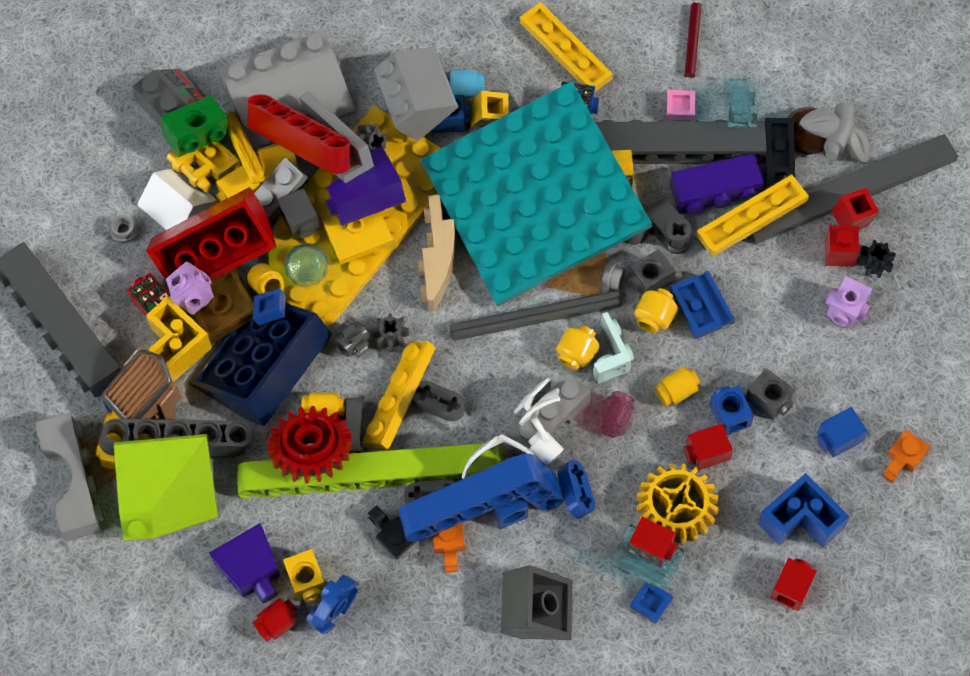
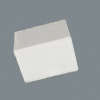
(173, 199)

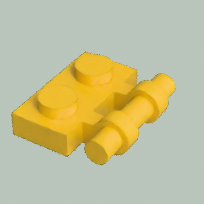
(214, 162)

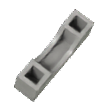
(77, 510)

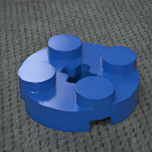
(336, 600)

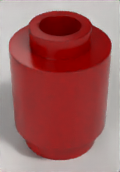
(276, 619)

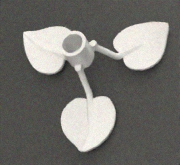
(542, 443)

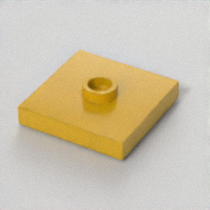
(357, 237)

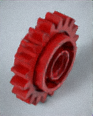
(329, 448)

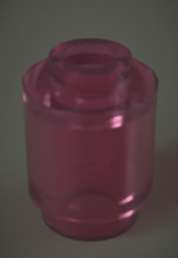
(616, 414)

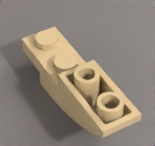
(438, 257)

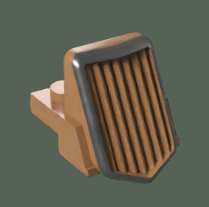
(143, 388)

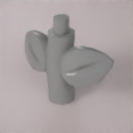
(838, 131)

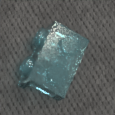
(651, 573)

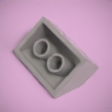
(416, 90)

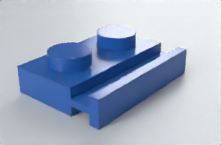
(701, 304)

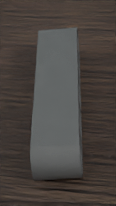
(156, 428)

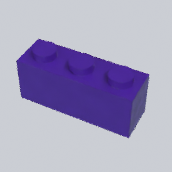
(716, 184)

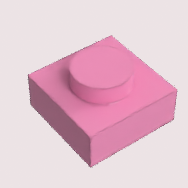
(680, 105)

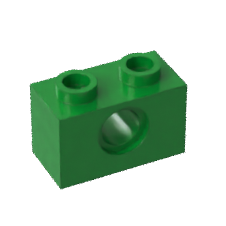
(194, 126)

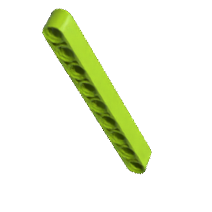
(369, 469)

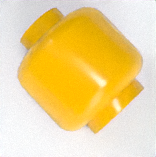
(655, 310)
(577, 347)

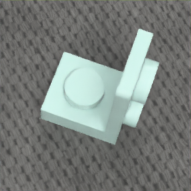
(609, 365)

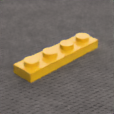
(565, 47)
(752, 215)
(398, 395)

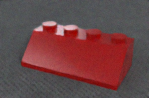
(215, 238)

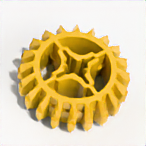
(687, 509)

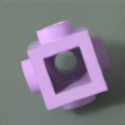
(189, 288)
(848, 303)

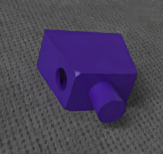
(248, 563)

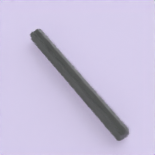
(535, 315)

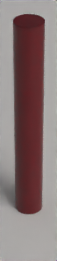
(692, 40)

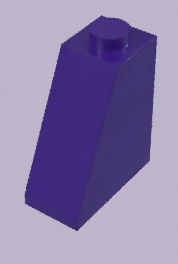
(367, 193)

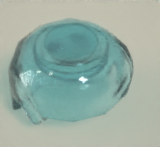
(306, 265)

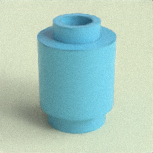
(466, 82)

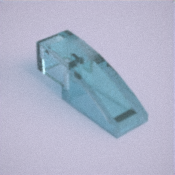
(740, 103)

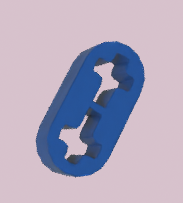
(576, 489)

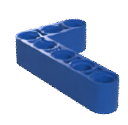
(480, 493)

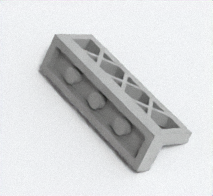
(359, 149)

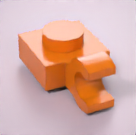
(905, 453)
(448, 543)

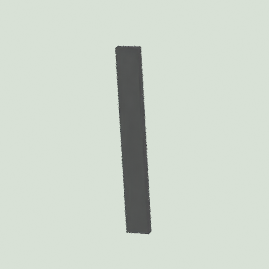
(876, 177)

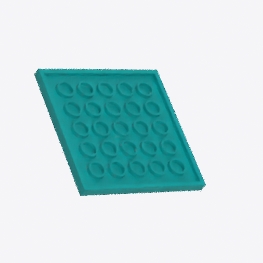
(535, 193)

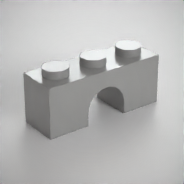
(573, 400)

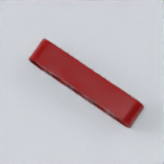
(299, 134)

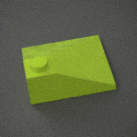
(164, 485)

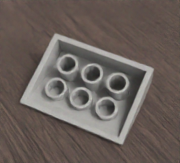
(285, 76)

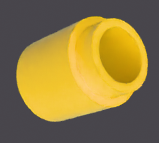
(264, 278)
(677, 386)
(330, 400)

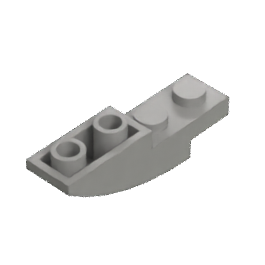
(281, 182)

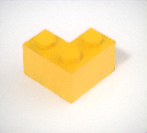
(181, 338)

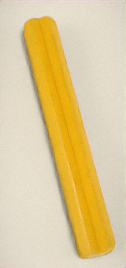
(244, 149)

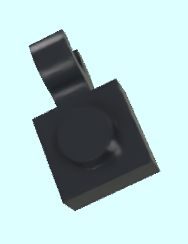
(391, 534)

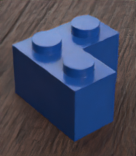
(806, 507)

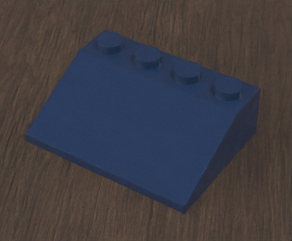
(262, 363)

